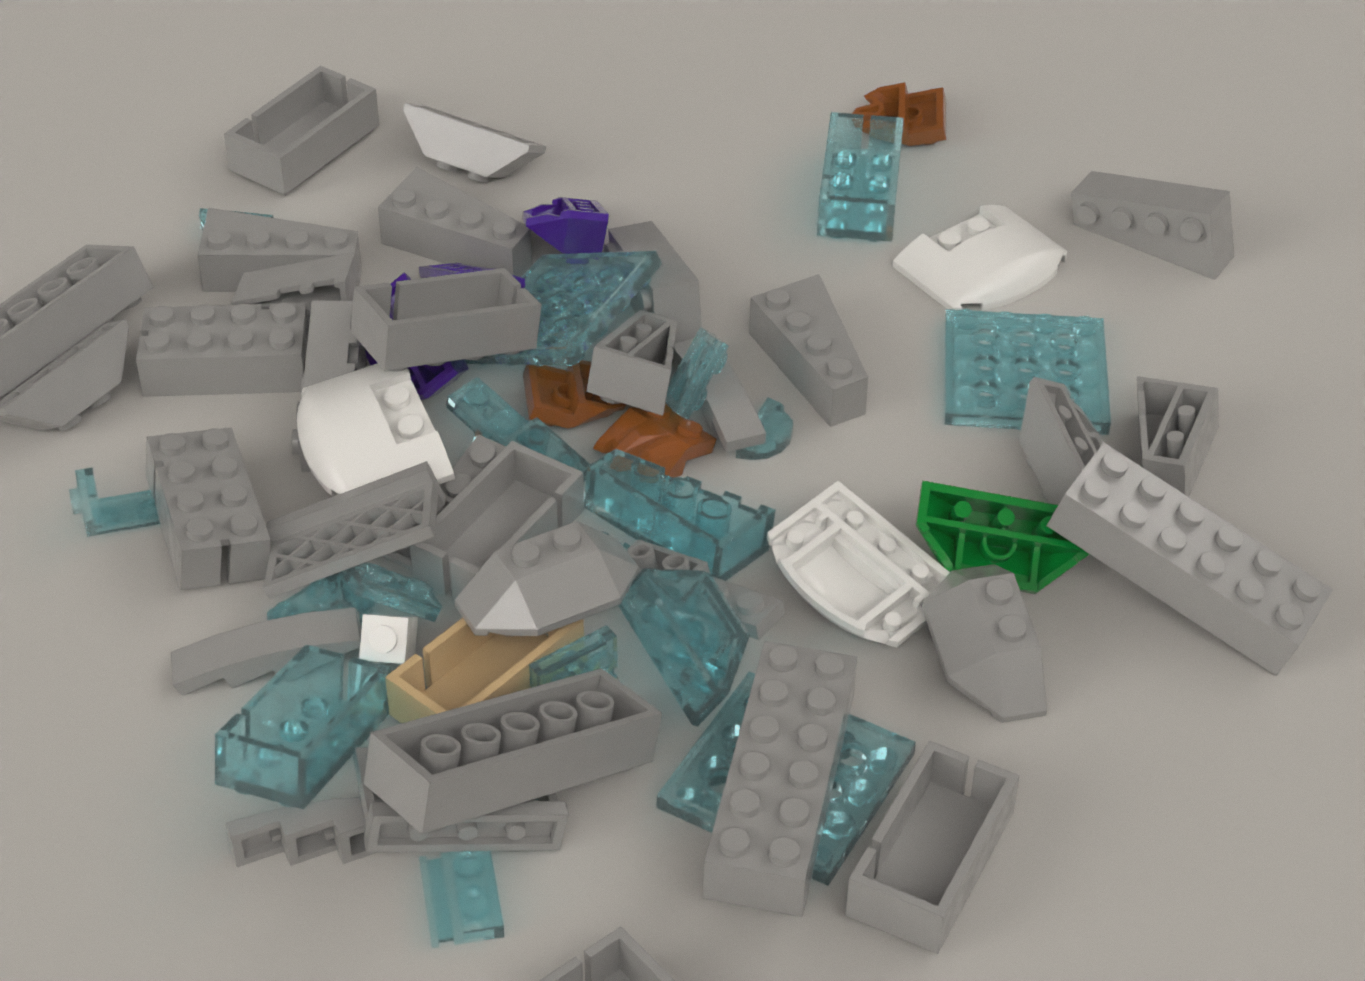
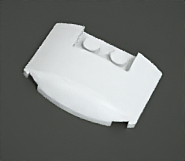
(982, 260)
(367, 429)
(855, 567)

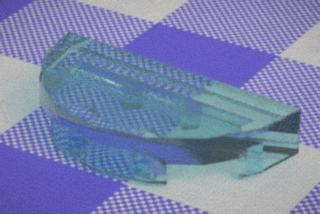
(778, 432)

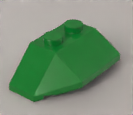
(988, 528)

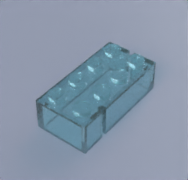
(860, 183)
(300, 727)

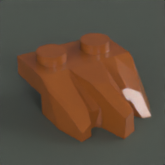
(922, 112)
(561, 396)
(657, 438)

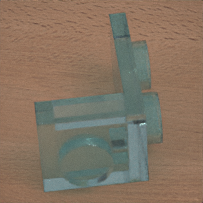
(112, 512)
(322, 595)

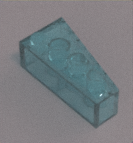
(677, 513)

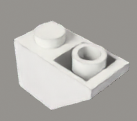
(388, 638)

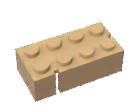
(469, 669)

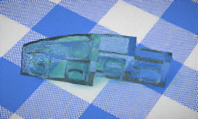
(495, 419)

